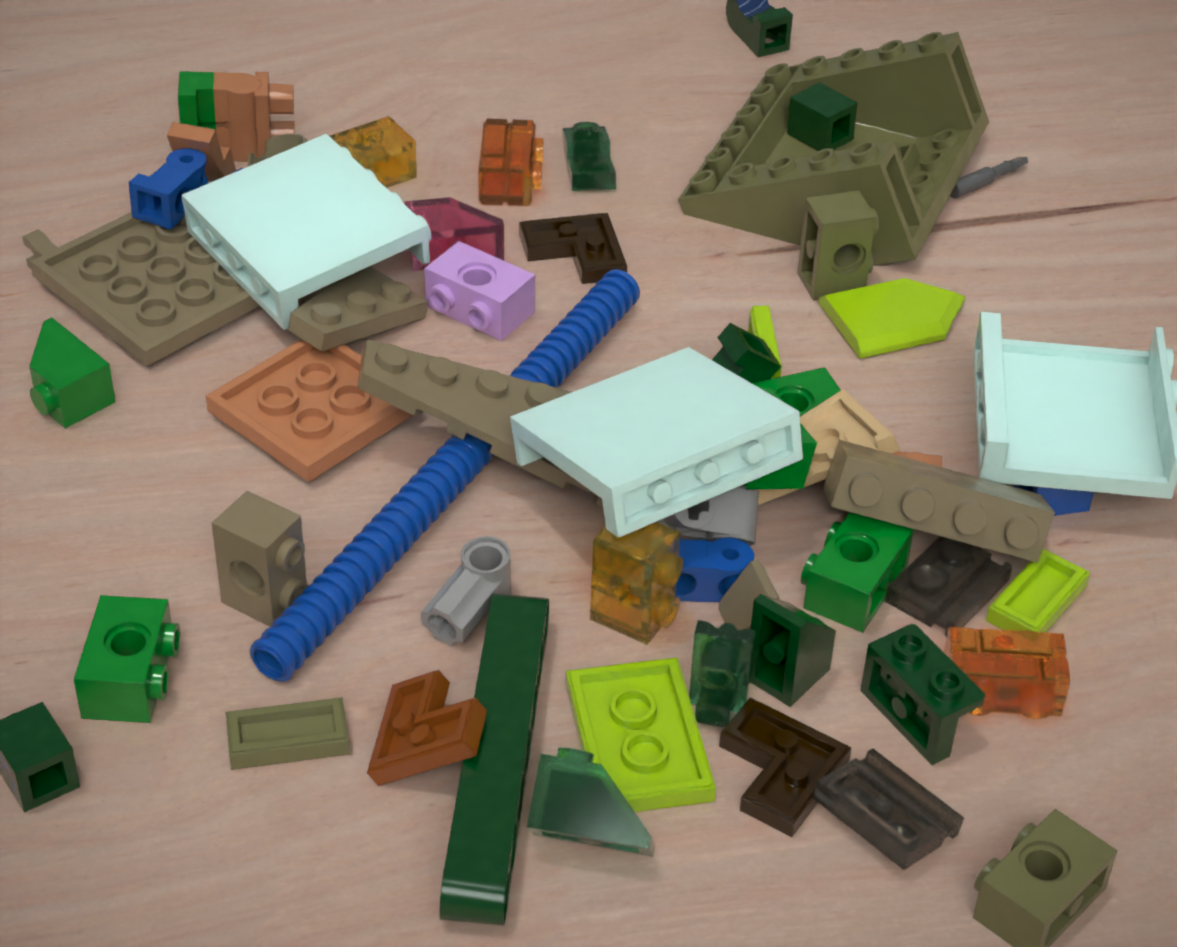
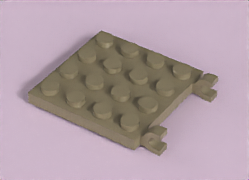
(141, 284)

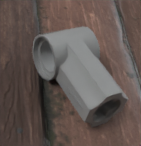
(469, 590)

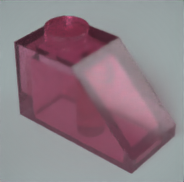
(455, 222)

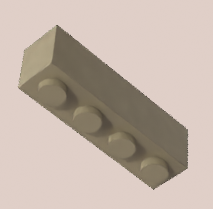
(938, 501)

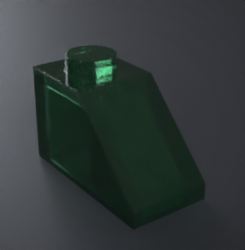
(584, 806)

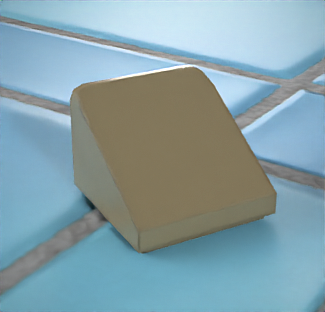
(738, 601)

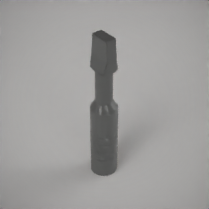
(985, 176)

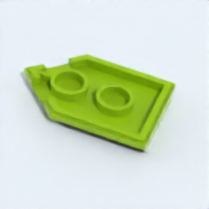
(892, 315)

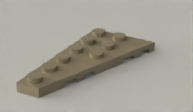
(462, 396)

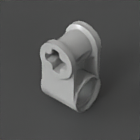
(723, 516)

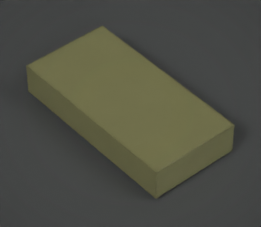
(287, 733)

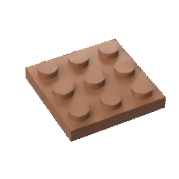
(305, 408)

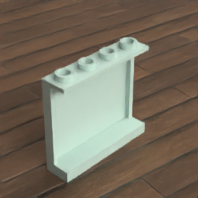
(301, 223)
(1075, 414)
(661, 437)

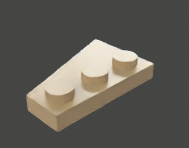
(833, 420)

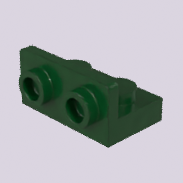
(919, 690)

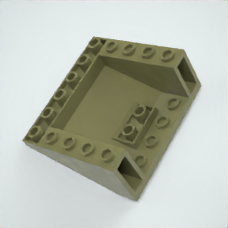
(908, 149)

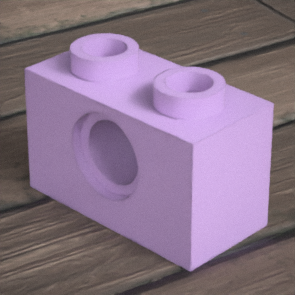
(480, 290)

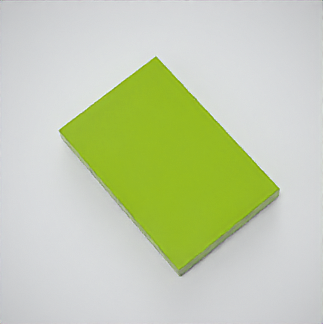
(642, 732)

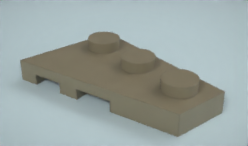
(356, 309)

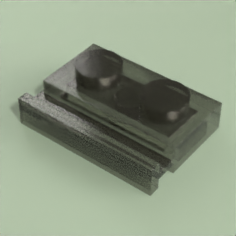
(948, 584)
(888, 808)

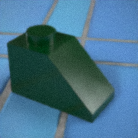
(788, 650)

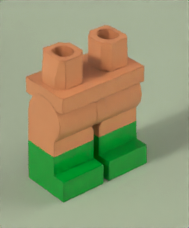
(236, 107)

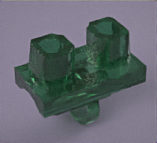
(720, 671)

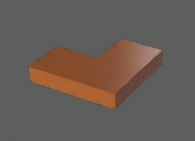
(423, 733)

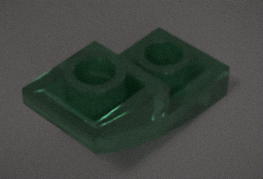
(588, 157)

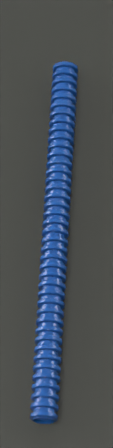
(429, 492)

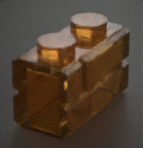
(509, 162)
(1013, 668)

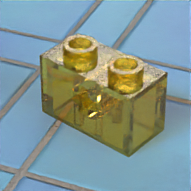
(382, 149)
(636, 581)

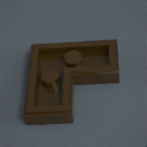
(584, 237)
(791, 762)

